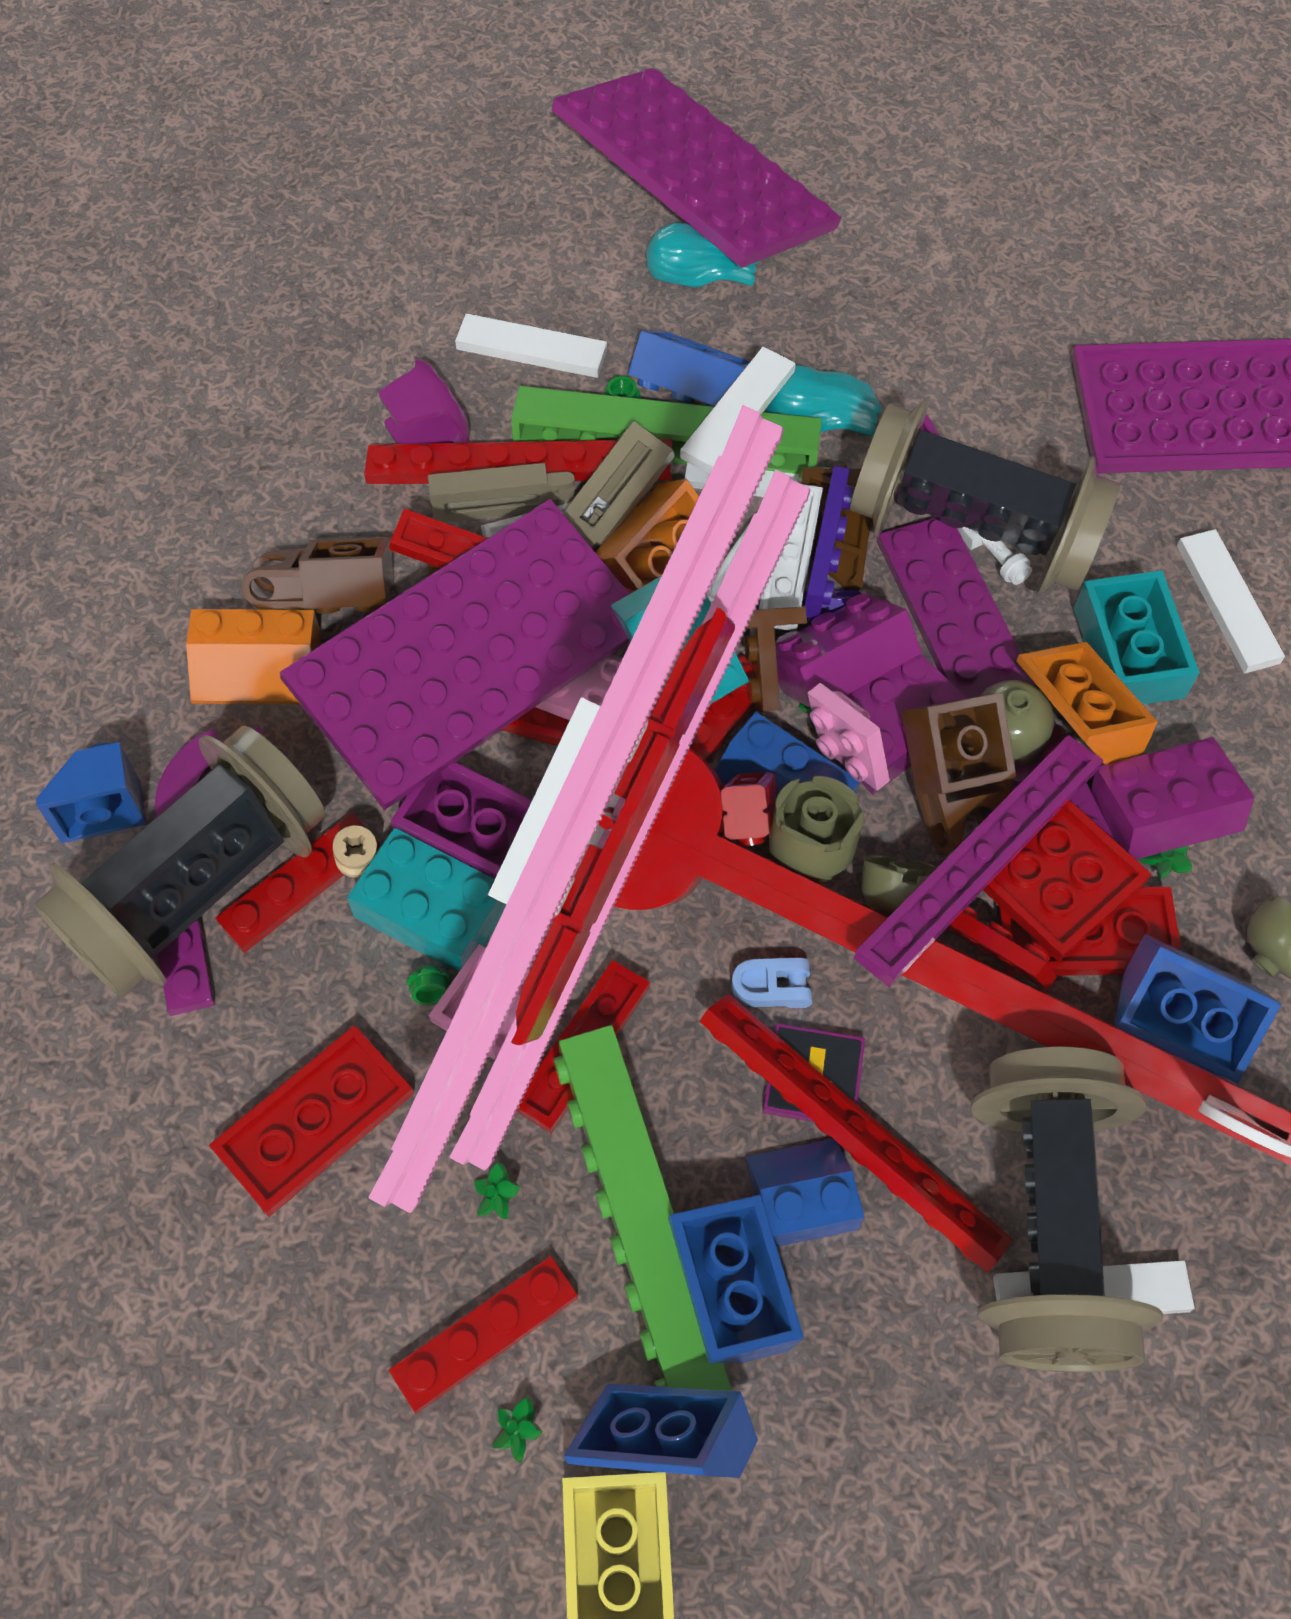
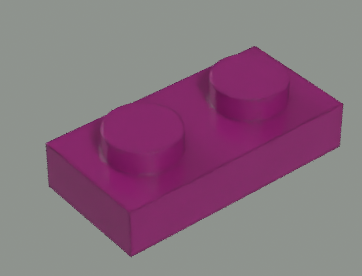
(186, 972)

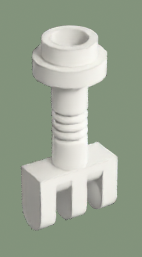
(1014, 567)

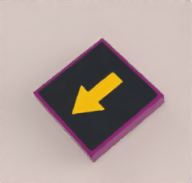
(832, 1054)

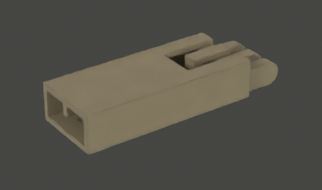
(620, 482)
(497, 492)

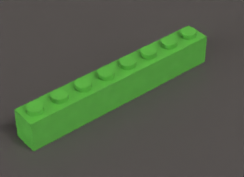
(580, 416)
(638, 1208)

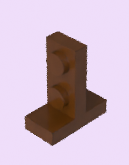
(761, 650)

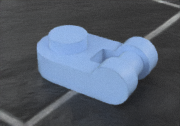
(756, 983)

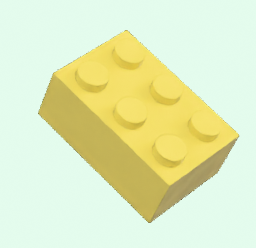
(617, 1547)

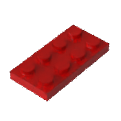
(1113, 941)
(311, 1120)

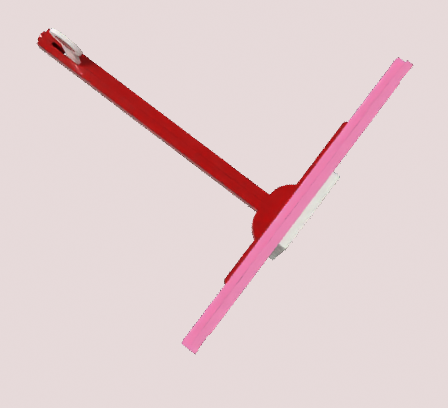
(640, 823)

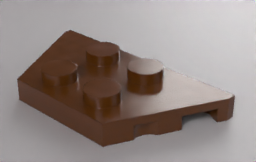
(856, 535)

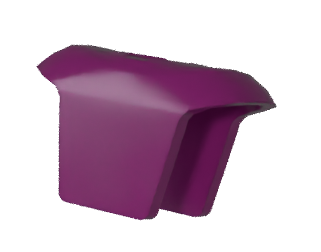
(423, 408)

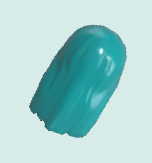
(688, 259)
(829, 395)

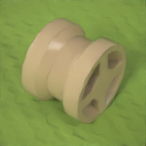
(355, 860)

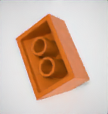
(649, 535)
(240, 653)
(1091, 700)

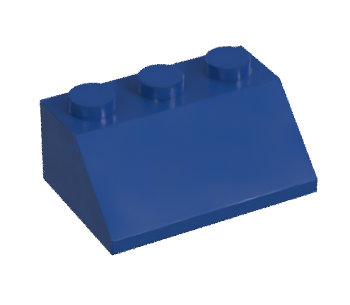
(684, 367)
(766, 747)
(1193, 1009)
(736, 1281)
(666, 1431)

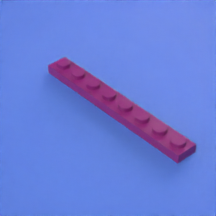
(976, 861)

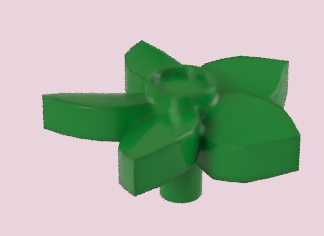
(1169, 860)
(497, 1191)
(517, 1427)

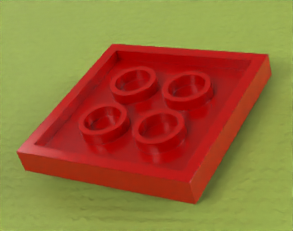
(1066, 881)

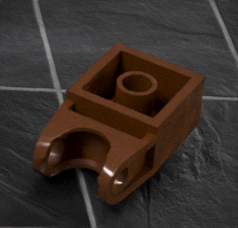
(325, 576)
(959, 763)

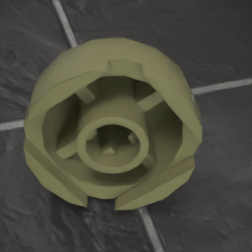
(1028, 718)
(889, 883)
(1271, 936)

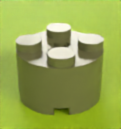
(815, 828)

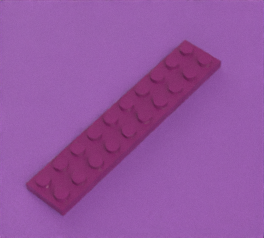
(962, 622)

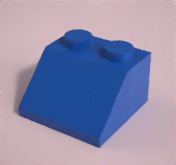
(93, 794)
(806, 1191)

